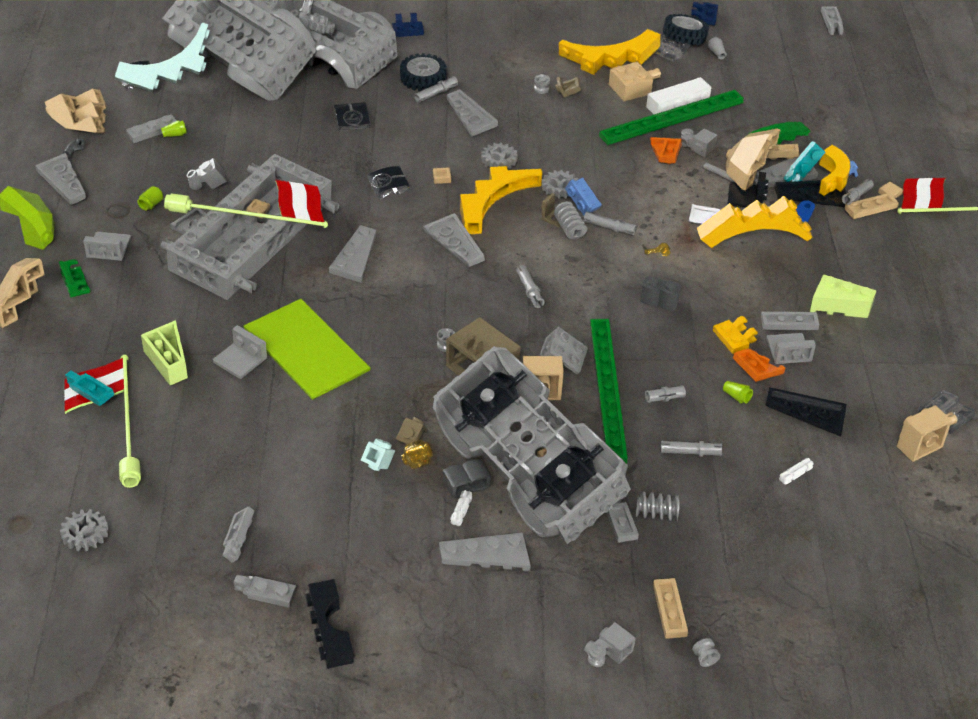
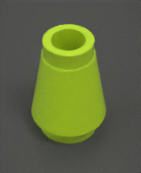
(174, 129)
(739, 392)

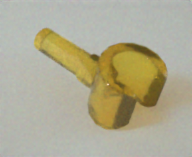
(663, 248)

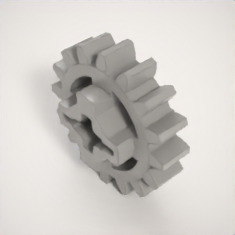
(318, 23)
(499, 155)
(556, 183)
(84, 530)

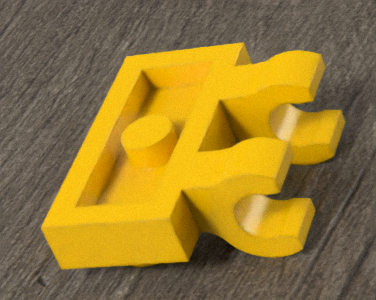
(731, 337)

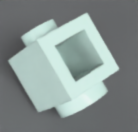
(378, 454)

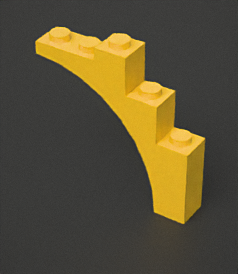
(612, 56)
(487, 192)
(756, 216)

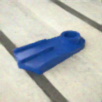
(805, 210)

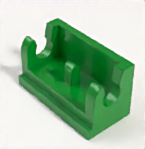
(73, 278)

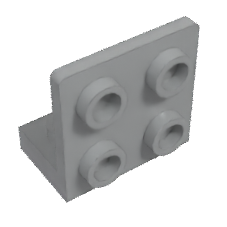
(106, 245)
(563, 344)
(790, 348)
(243, 354)

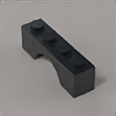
(335, 644)

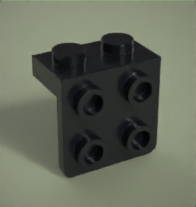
(740, 198)

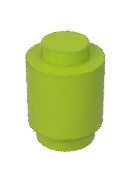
(150, 198)

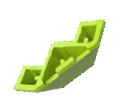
(34, 215)

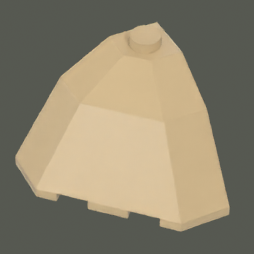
(79, 112)
(750, 156)
(18, 287)

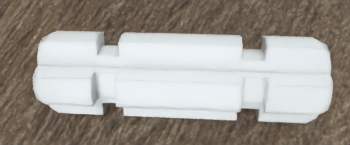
(796, 471)
(461, 508)

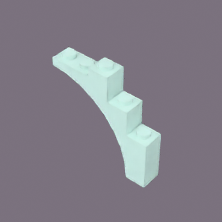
(146, 75)

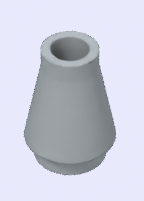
(717, 47)

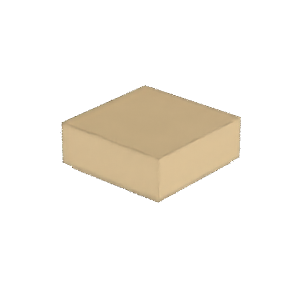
(441, 175)
(891, 188)
(258, 207)

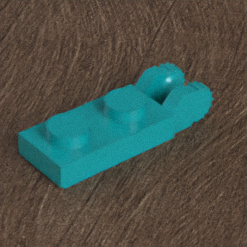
(804, 163)

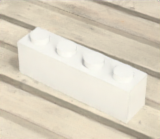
(678, 95)

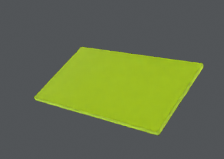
(307, 349)

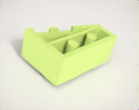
(842, 297)
(166, 352)

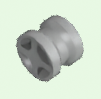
(541, 83)
(442, 336)
(705, 651)

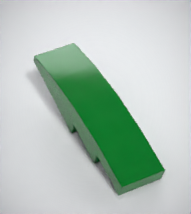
(788, 130)

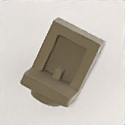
(569, 87)
(411, 430)

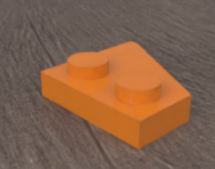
(666, 149)
(757, 365)

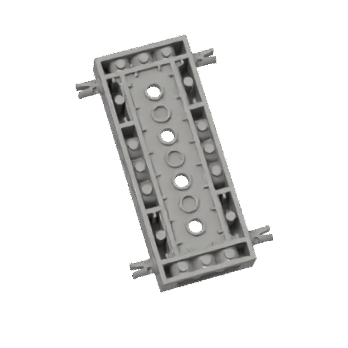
(213, 238)

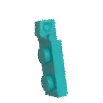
(89, 387)

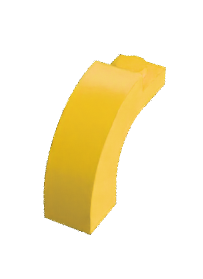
(839, 166)

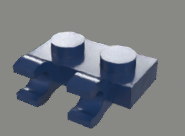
(706, 12)
(411, 28)

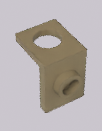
(548, 210)

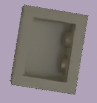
(474, 342)

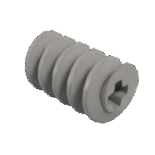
(570, 220)
(658, 506)

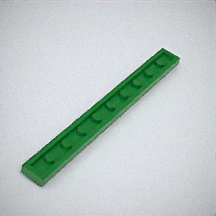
(670, 117)
(608, 387)

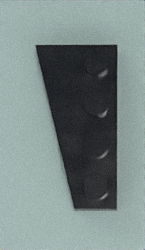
(809, 191)
(815, 411)

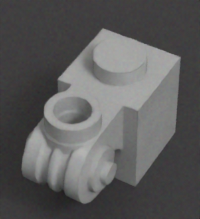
(702, 143)
(208, 172)
(613, 642)

